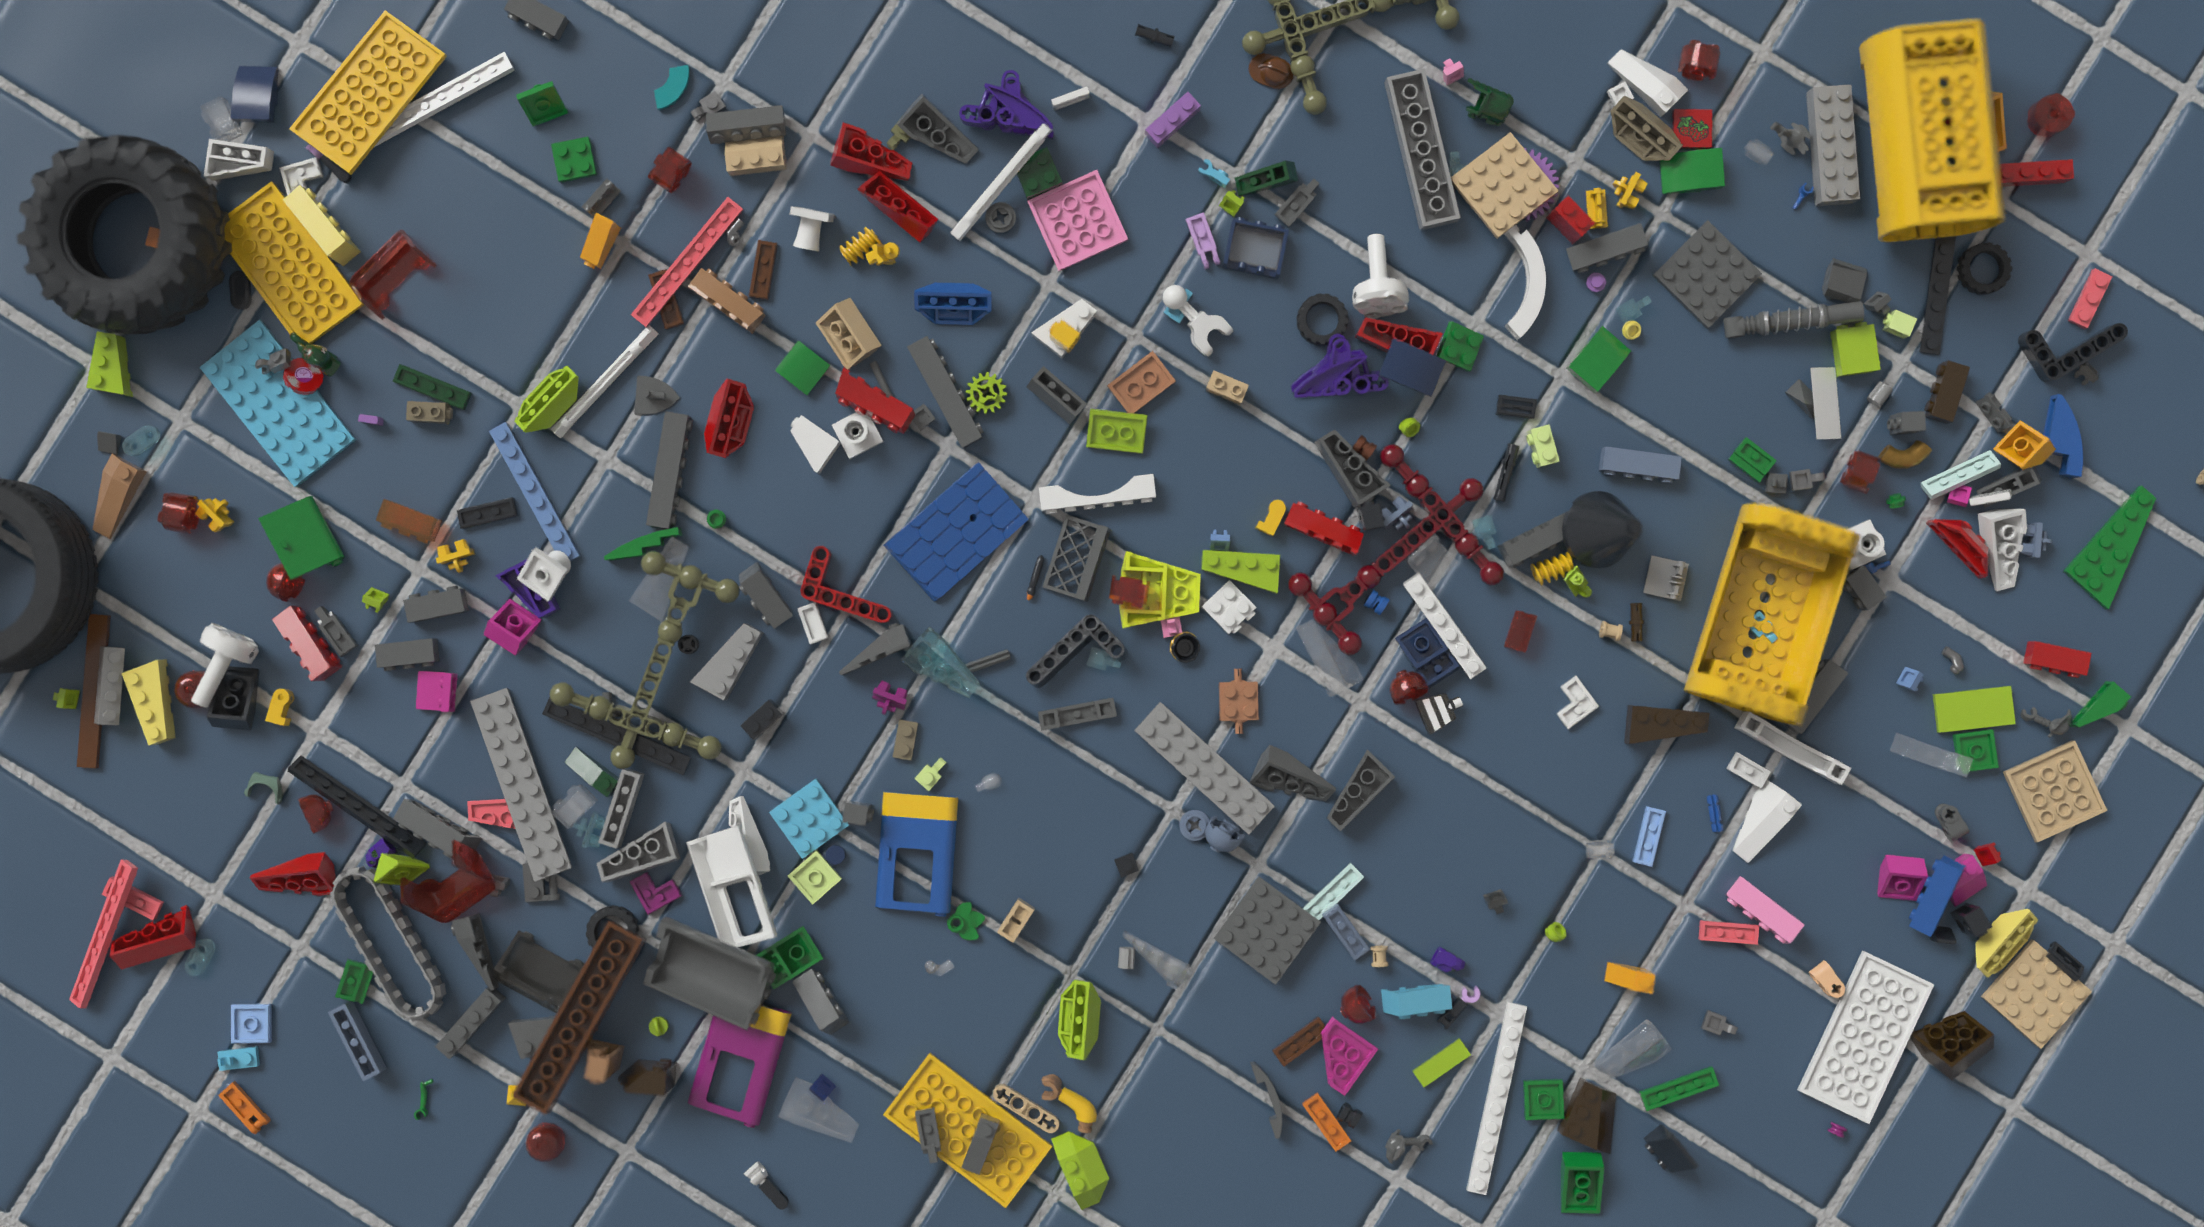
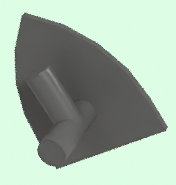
(653, 395)

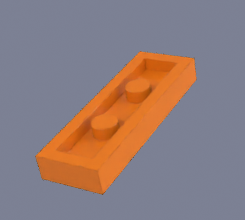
(1326, 1122)

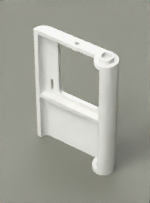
(723, 861)

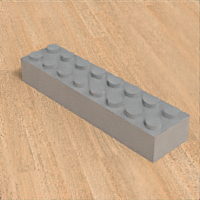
(1422, 149)
(1204, 768)

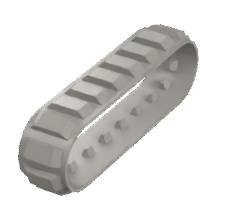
(373, 961)

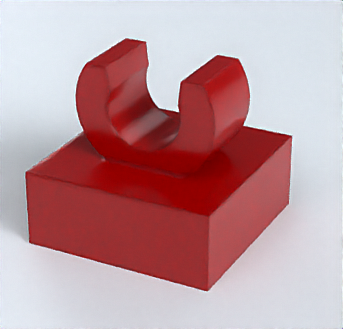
(1987, 854)

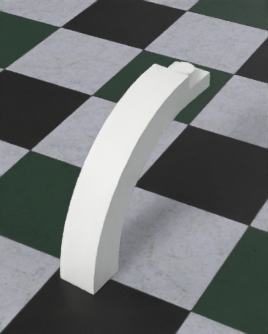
(1535, 282)

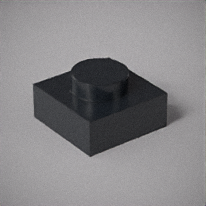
(1126, 865)

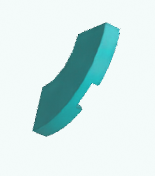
(673, 88)

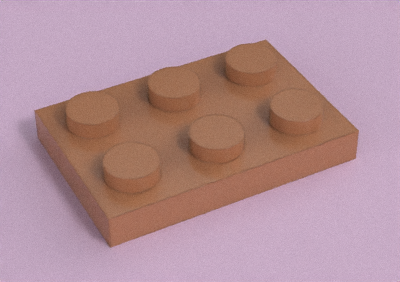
(1141, 383)

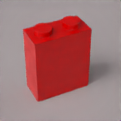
(1570, 220)

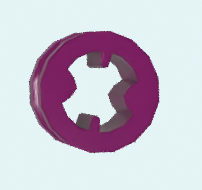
(1837, 1129)

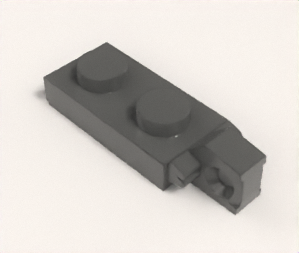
(1297, 203)
(335, 631)
(928, 1133)

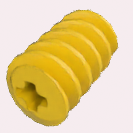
(859, 245)
(1548, 569)

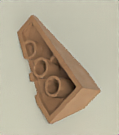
(117, 489)

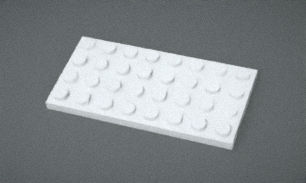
(1865, 1037)

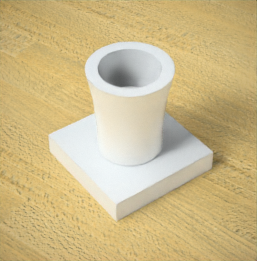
(810, 226)
(866, 438)
(1873, 544)
(545, 572)

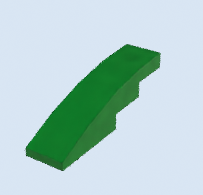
(637, 547)

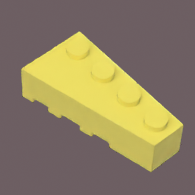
(321, 225)

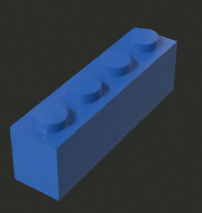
(1937, 895)

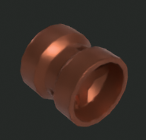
(1364, 448)

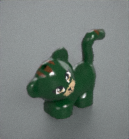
(316, 355)

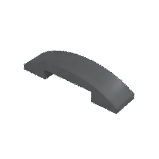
(1077, 713)
(1275, 1120)

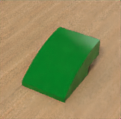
(1693, 171)
(1598, 359)
(791, 955)

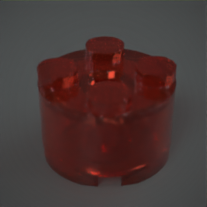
(1699, 60)
(2057, 107)
(670, 169)
(1861, 471)
(179, 512)
(1129, 591)

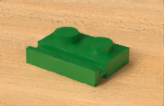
(1752, 460)
(354, 981)

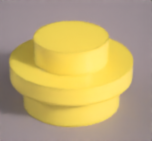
(1631, 330)

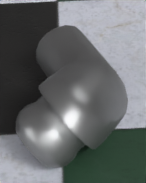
(733, 232)
(1955, 658)

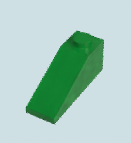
(2105, 701)

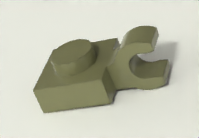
(899, 135)

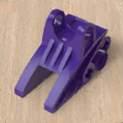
(1019, 112)
(1333, 368)

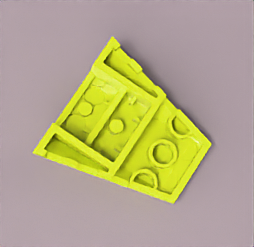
(1170, 595)

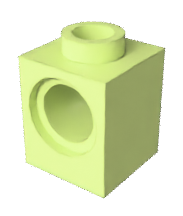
(1899, 324)

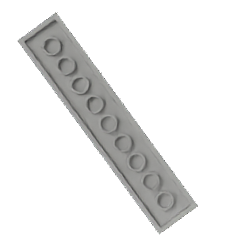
(521, 784)

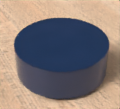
(835, 854)

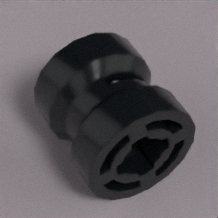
(1349, 1115)

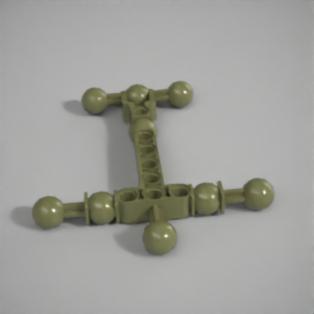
(1303, 65)
(669, 632)

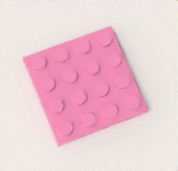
(1077, 220)

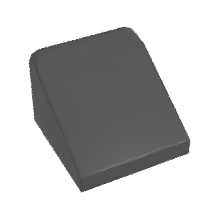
(108, 442)

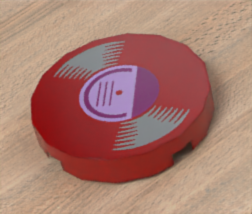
(302, 377)

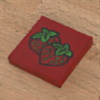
(1693, 127)

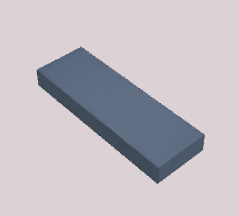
(1346, 932)

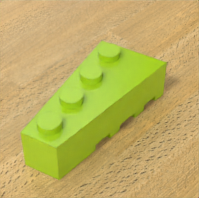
(1247, 568)

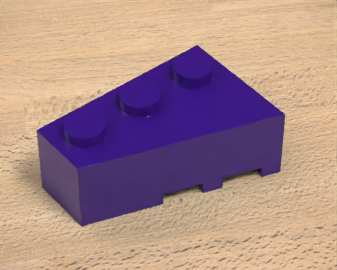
(536, 603)

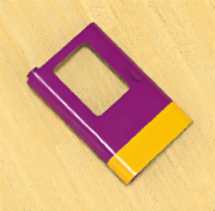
(759, 1043)

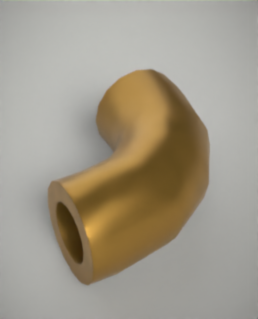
(1905, 458)

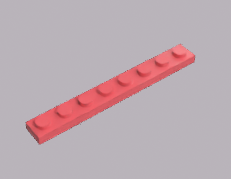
(687, 262)
(103, 934)

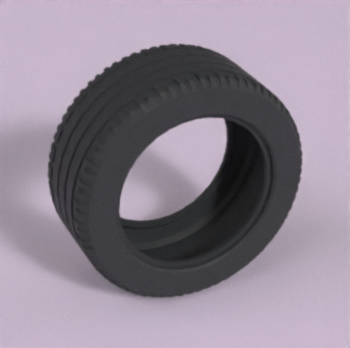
(63, 576)

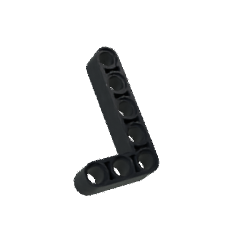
(2073, 355)
(1074, 648)

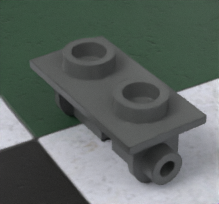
(601, 198)
(1998, 418)

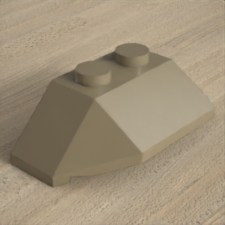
(1643, 131)

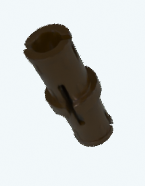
(1636, 622)

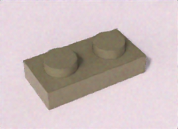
(905, 739)

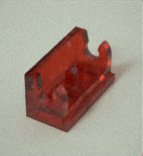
(1520, 631)

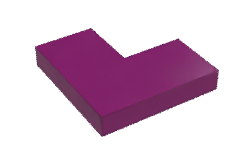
(652, 897)

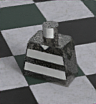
(1437, 711)

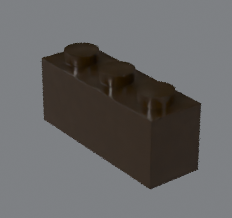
(1946, 391)

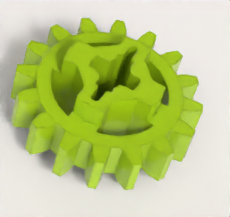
(990, 385)

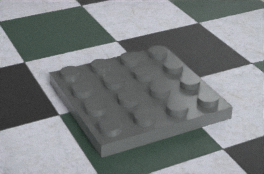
(1707, 274)
(1267, 930)

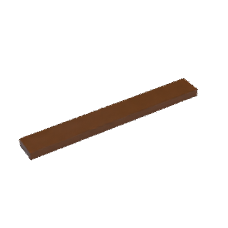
(89, 731)

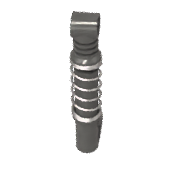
(1794, 319)

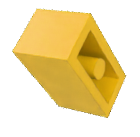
(1064, 335)

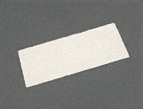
(1825, 403)

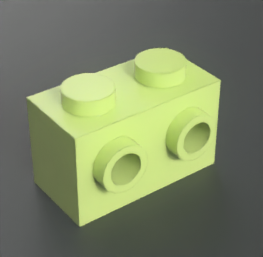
(1542, 446)

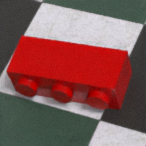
(2057, 659)

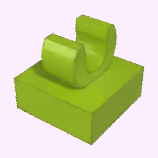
(1231, 203)
(375, 598)
(66, 698)

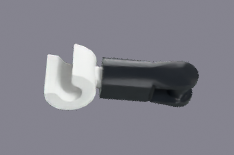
(757, 1174)

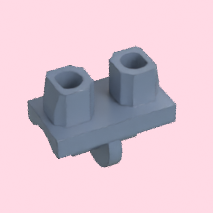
(1403, 508)
(2037, 541)

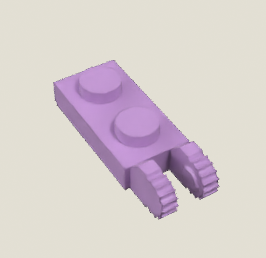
(1202, 238)

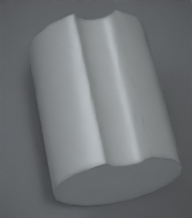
(1879, 394)
(1126, 958)

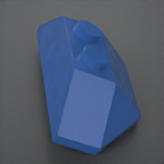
(953, 303)

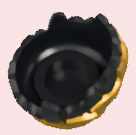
(1185, 647)

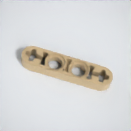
(1024, 1110)

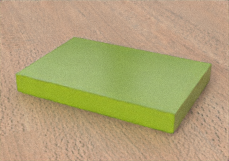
(1116, 431)

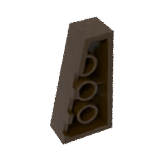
(1659, 723)

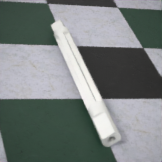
(1000, 182)
(604, 381)

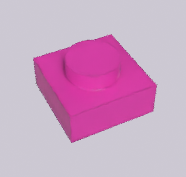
(1960, 496)

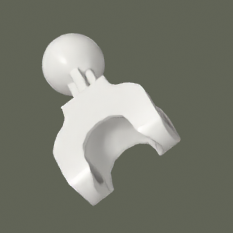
(1200, 323)

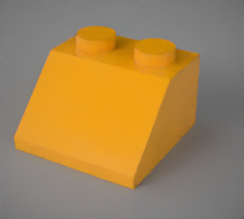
(2025, 446)

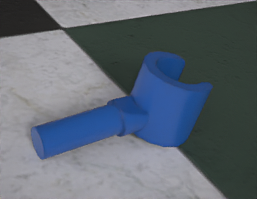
(1803, 193)
(1872, 568)

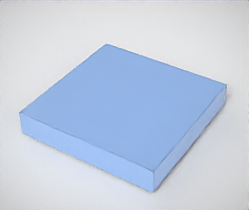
(251, 1023)

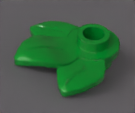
(968, 921)

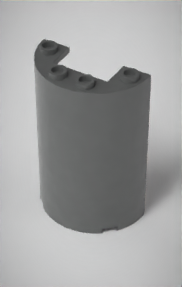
(710, 974)

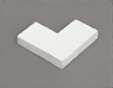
(299, 173)
(1581, 703)

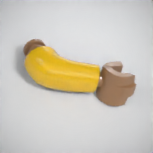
(1083, 1108)

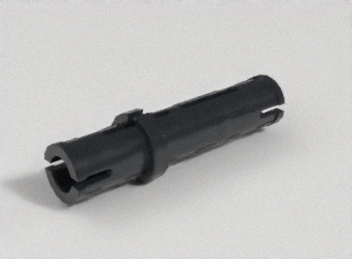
(1506, 472)

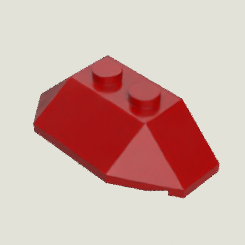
(728, 419)
(1964, 543)

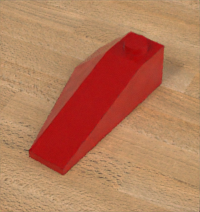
(864, 155)
(306, 873)

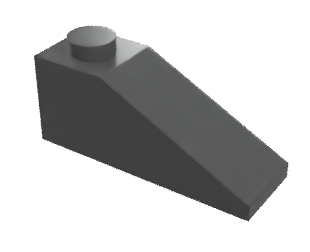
(2016, 481)
(980, 1143)

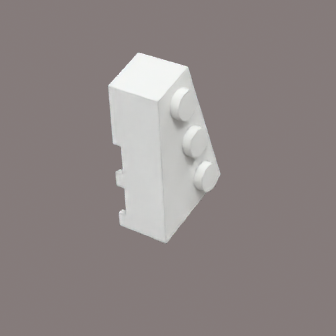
(235, 159)
(1077, 316)

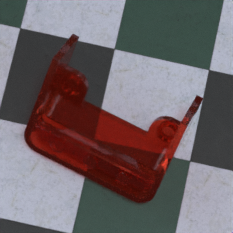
(387, 270)
(456, 893)

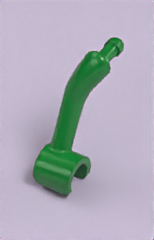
(423, 1099)

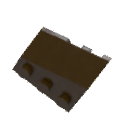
(1953, 1043)
(649, 1077)
(1590, 1116)

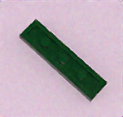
(432, 387)

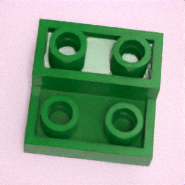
(802, 367)

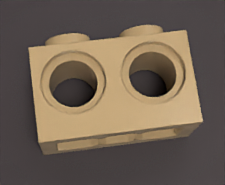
(1227, 387)
(1015, 920)

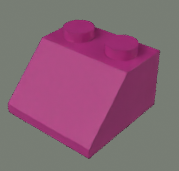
(512, 626)
(1901, 877)
(1971, 881)

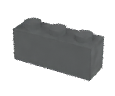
(538, 17)
(1056, 395)
(436, 604)
(407, 654)

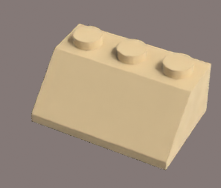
(755, 156)
(848, 333)

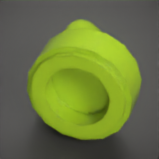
(1409, 427)
(1555, 932)
(658, 1026)

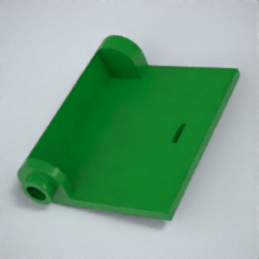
(304, 534)

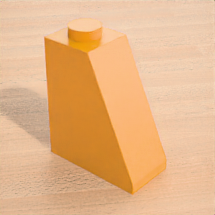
(599, 241)
(1630, 977)

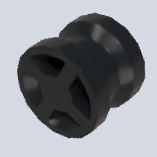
(685, 645)

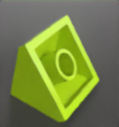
(394, 867)

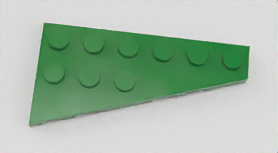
(2106, 556)

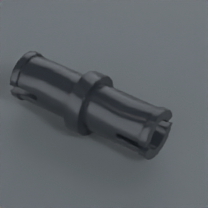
(1154, 35)

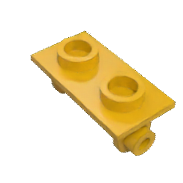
(1597, 207)

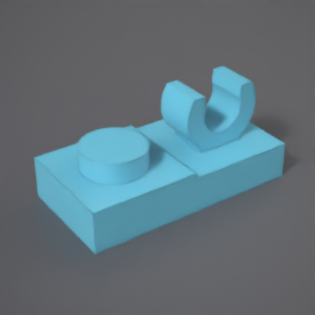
(238, 1058)

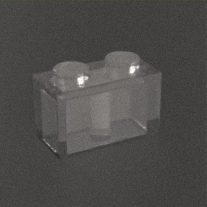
(218, 116)
(574, 805)

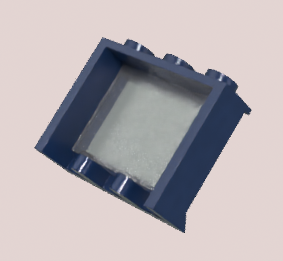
(1255, 248)

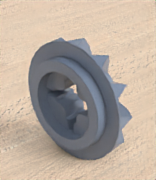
(1185, 825)

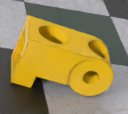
(1276, 511)
(279, 707)

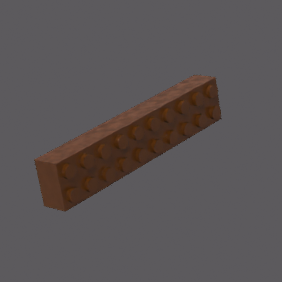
(578, 1018)

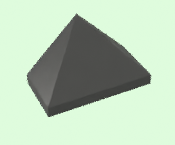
(1802, 397)

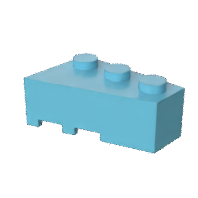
(1417, 1000)

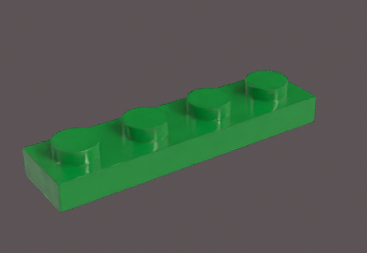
(1679, 1088)

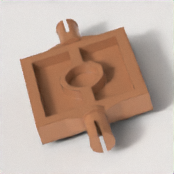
(1238, 701)

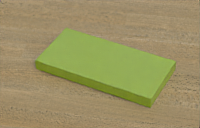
(1974, 709)

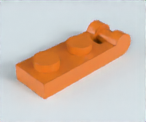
(244, 1107)

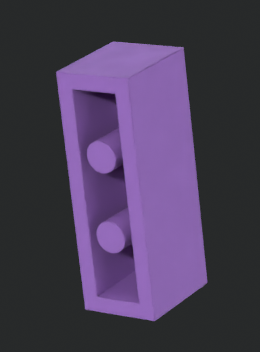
(1172, 119)

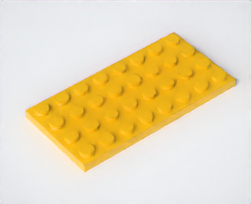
(368, 92)
(288, 266)
(958, 1107)

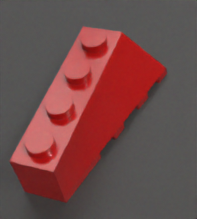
(898, 206)
(1380, 335)
(873, 403)
(1324, 529)
(155, 940)

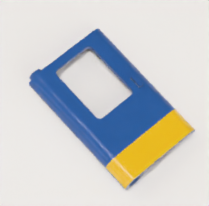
(917, 824)

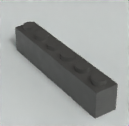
(945, 393)
(668, 470)

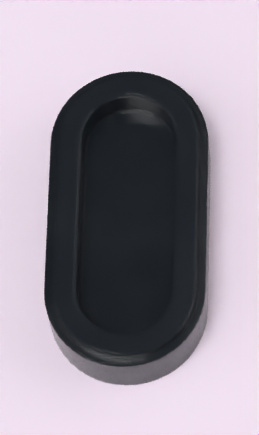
(240, 290)

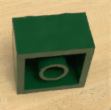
(1039, 174)

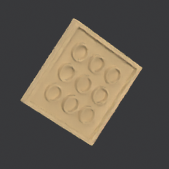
(1503, 185)
(2055, 791)
(2035, 994)

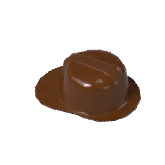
(1270, 71)

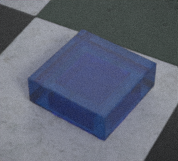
(822, 1087)

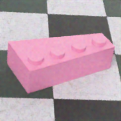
(1764, 910)

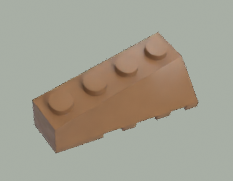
(726, 300)
(603, 1060)

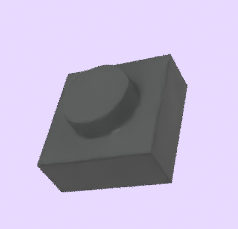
(923, 417)

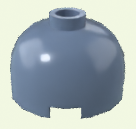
(1223, 835)

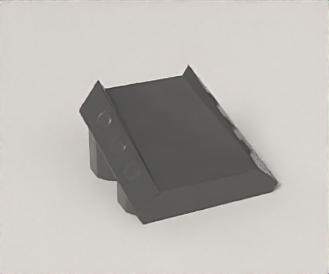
(1844, 281)

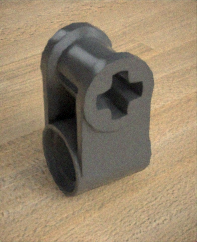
(1953, 824)

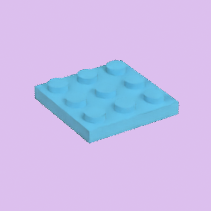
(809, 818)

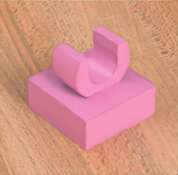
(1452, 72)
(1171, 627)

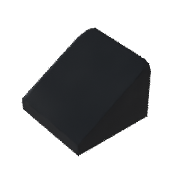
(1943, 935)

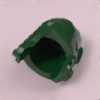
(1490, 103)

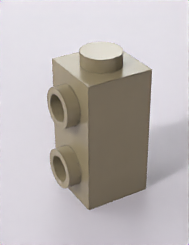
(429, 412)

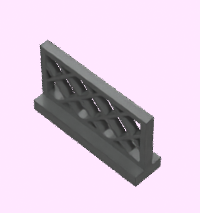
(1092, 563)

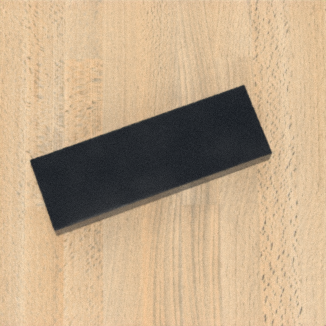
(487, 513)

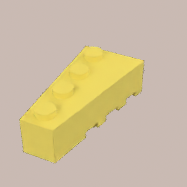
(151, 700)

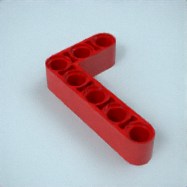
(837, 595)

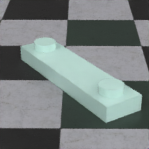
(1960, 475)
(1334, 891)

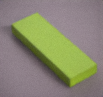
(1441, 1062)

